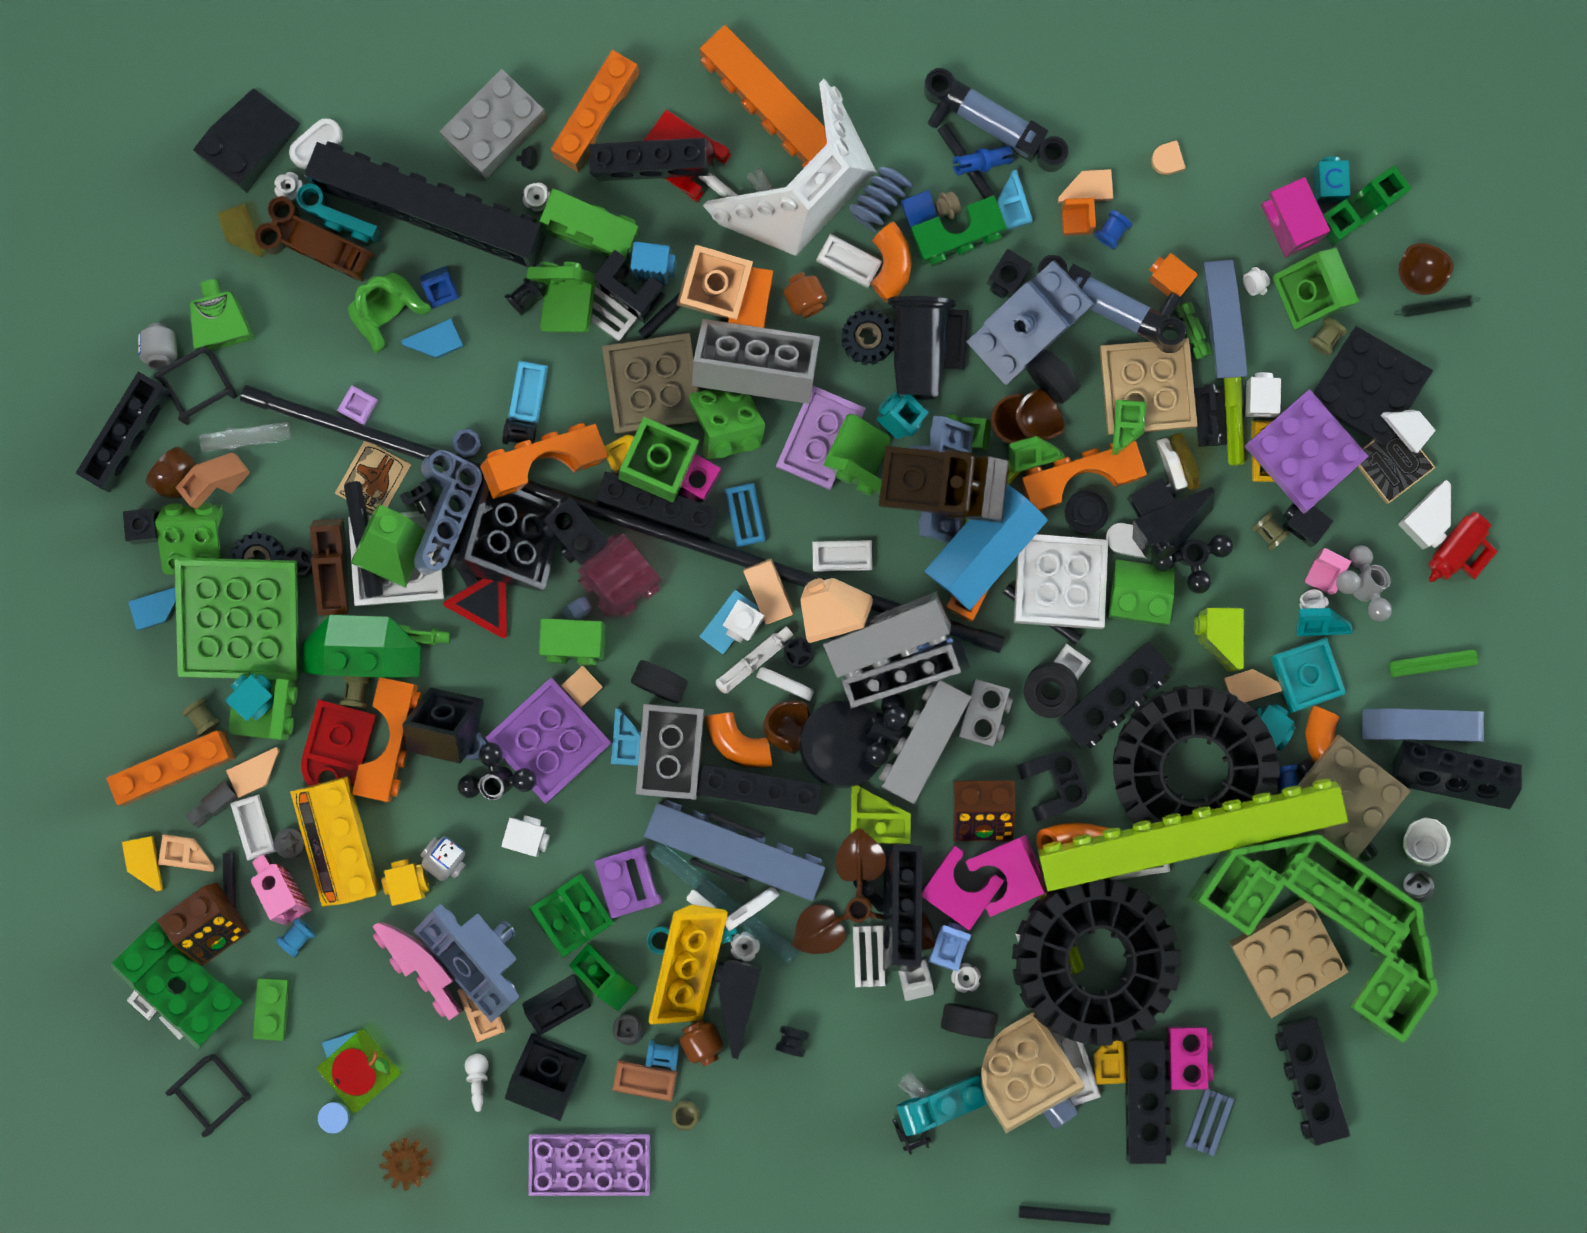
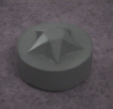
(289, 843)
(1419, 886)
(628, 1029)

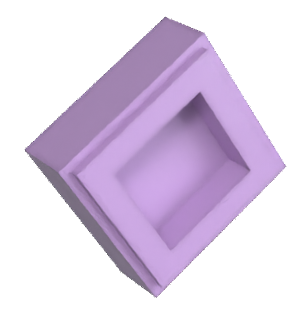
(357, 405)

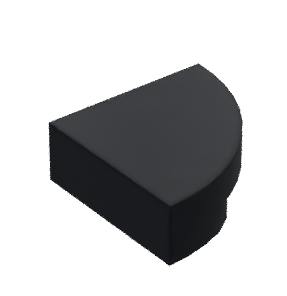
(875, 899)

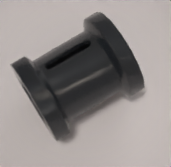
(521, 305)
(518, 432)

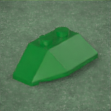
(361, 648)

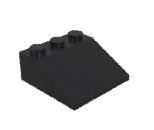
(506, 540)

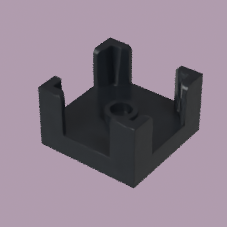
(609, 281)

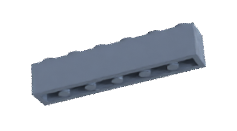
(735, 851)

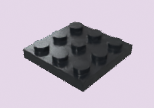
(1370, 380)

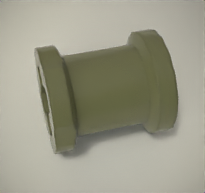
(1327, 336)
(1270, 531)
(354, 691)
(201, 717)

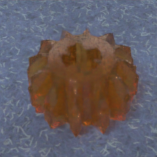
(411, 1174)

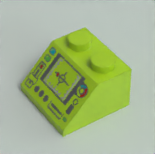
(1222, 635)

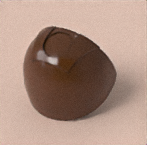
(1425, 269)
(1040, 416)
(1004, 420)
(169, 472)
(785, 723)

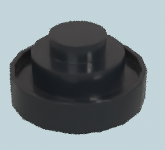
(1086, 512)

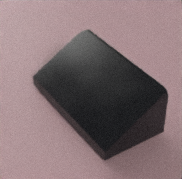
(556, 1005)

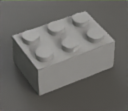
(493, 124)
(670, 751)

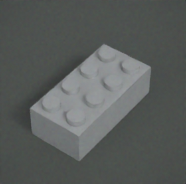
(755, 361)
(889, 634)
(925, 741)

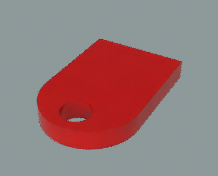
(336, 742)

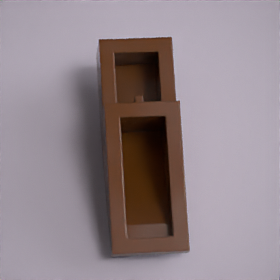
(329, 566)

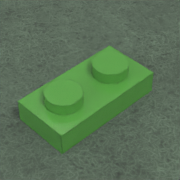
(271, 1009)

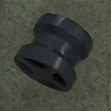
(295, 554)
(795, 648)
(792, 1041)

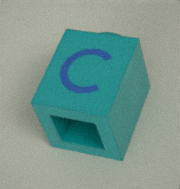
(1331, 180)

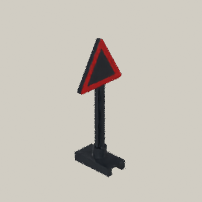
(482, 599)

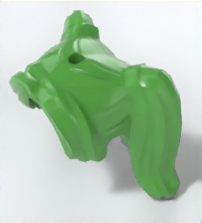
(380, 302)

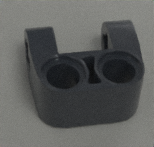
(1060, 782)

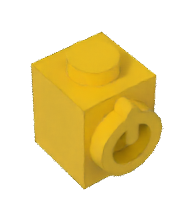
(405, 882)

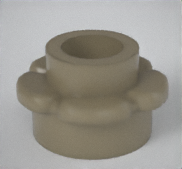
(947, 205)

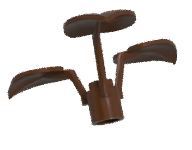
(859, 860)

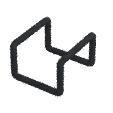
(183, 417)
(694, 861)
(174, 1089)

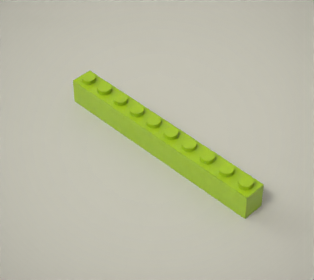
(1192, 835)

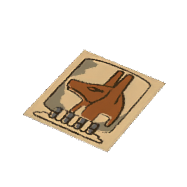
(377, 472)

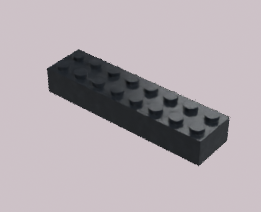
(425, 204)

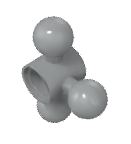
(1368, 584)

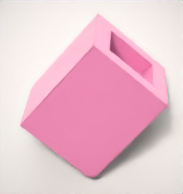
(1325, 571)

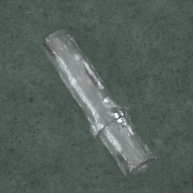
(245, 436)

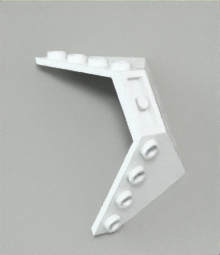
(797, 213)

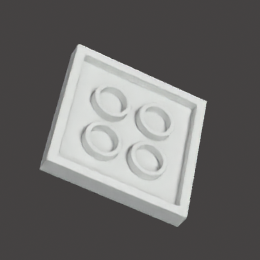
(1062, 582)
(419, 588)

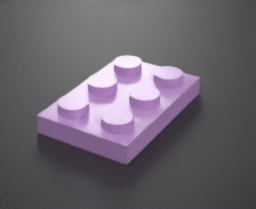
(814, 436)

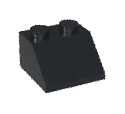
(443, 725)
(545, 1077)

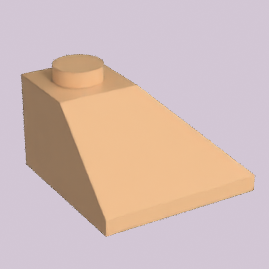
(714, 283)
(833, 608)

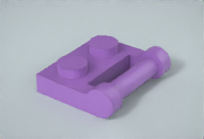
(618, 884)

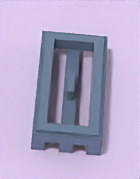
(1200, 1146)

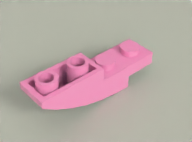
(411, 956)

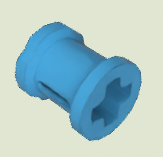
(295, 937)
(662, 1055)

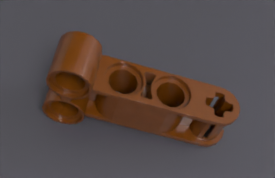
(312, 241)

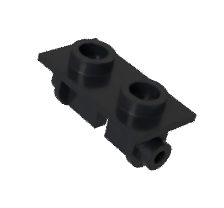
(1210, 416)

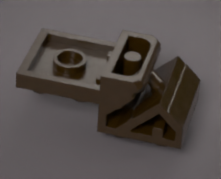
(944, 483)

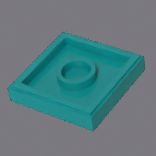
(1308, 675)

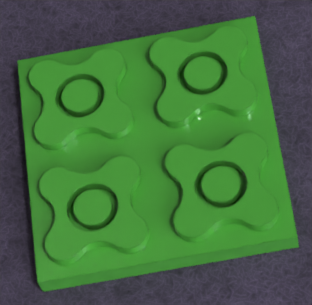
(236, 618)

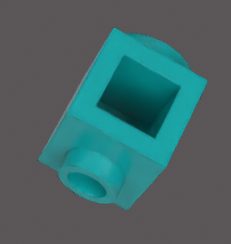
(901, 415)
(251, 696)
(1277, 724)

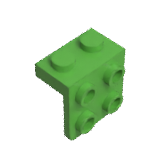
(566, 296)
(728, 421)
(858, 454)
(188, 533)
(276, 721)

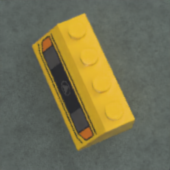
(335, 842)

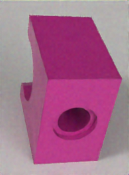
(1295, 217)
(1021, 870)
(947, 896)

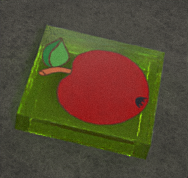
(358, 1070)

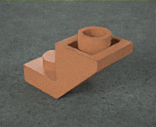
(221, 472)

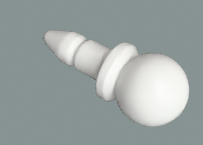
(476, 1068)

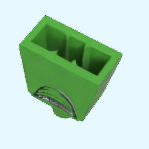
(218, 319)

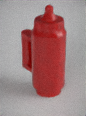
(1460, 546)

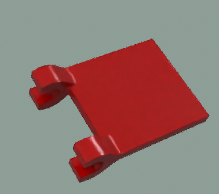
(672, 127)

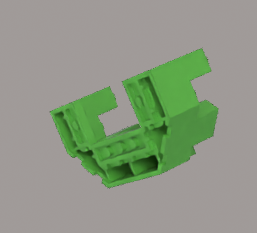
(1349, 893)

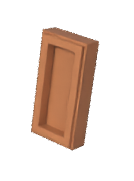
(644, 1081)

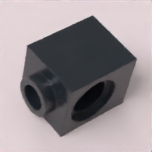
(1011, 262)
(1152, 497)
(140, 526)
(1307, 526)

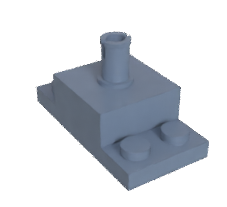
(1029, 322)
(951, 436)
(472, 957)

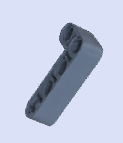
(443, 515)
(1423, 725)

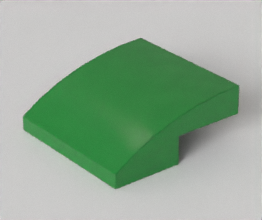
(571, 916)

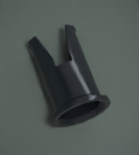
(920, 343)

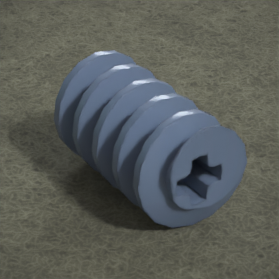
(878, 197)

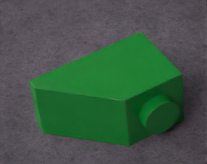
(603, 977)

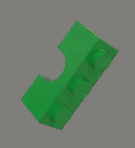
(1365, 205)
(936, 243)

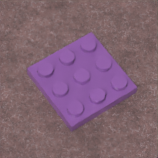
(1306, 451)
(550, 739)

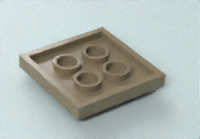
(650, 381)
(1367, 793)

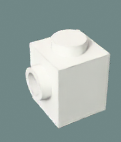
(1263, 396)
(743, 621)
(526, 836)

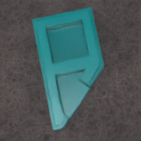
(1321, 622)

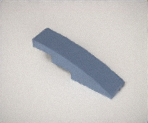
(1224, 319)

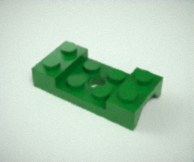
(149, 968)

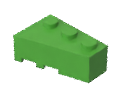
(588, 225)

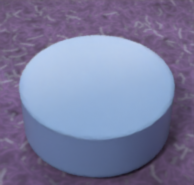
(333, 1117)

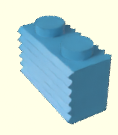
(653, 261)

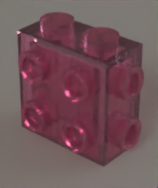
(619, 577)

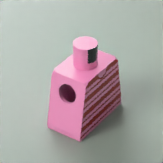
(283, 900)

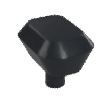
(528, 158)

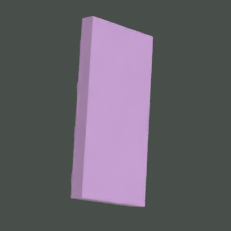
(589, 1164)

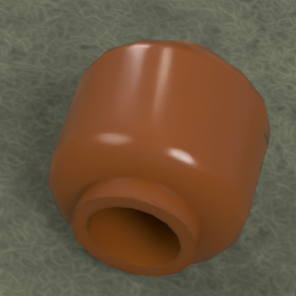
(805, 295)
(701, 1042)

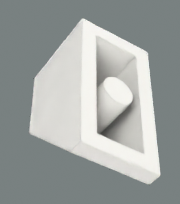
(1430, 517)

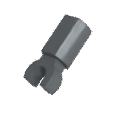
(212, 804)

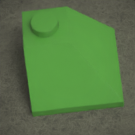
(389, 546)

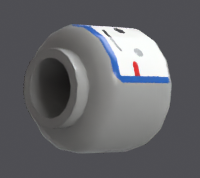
(157, 346)
(443, 858)

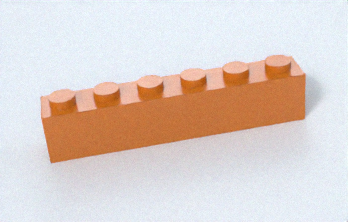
(763, 95)

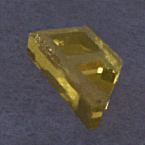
(239, 229)
(1187, 461)

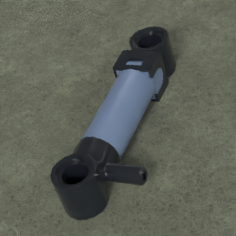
(1024, 137)
(1126, 310)

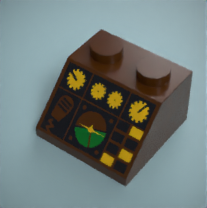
(983, 810)
(204, 924)

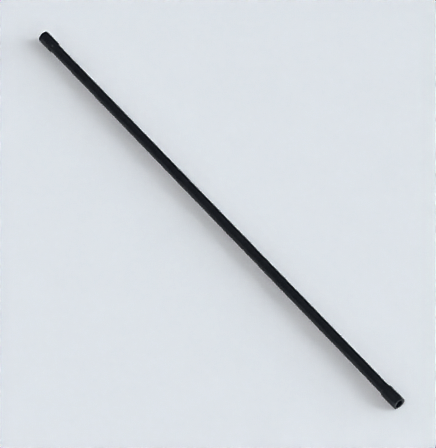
(265, 400)

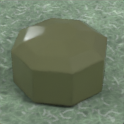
(685, 1115)

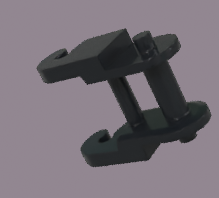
(902, 1137)

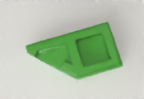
(1128, 423)
(1032, 453)

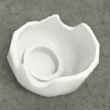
(1426, 842)

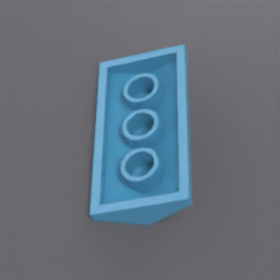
(985, 550)

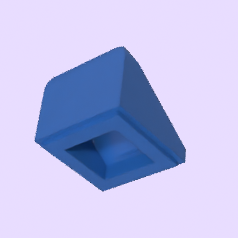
(919, 208)
(439, 287)

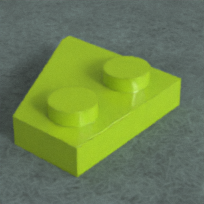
(879, 818)

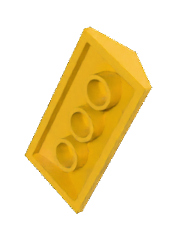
(688, 965)

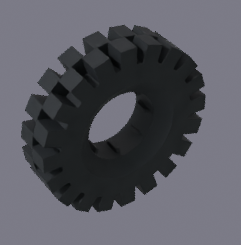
(1185, 715)
(1045, 967)

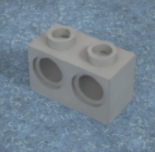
(977, 711)

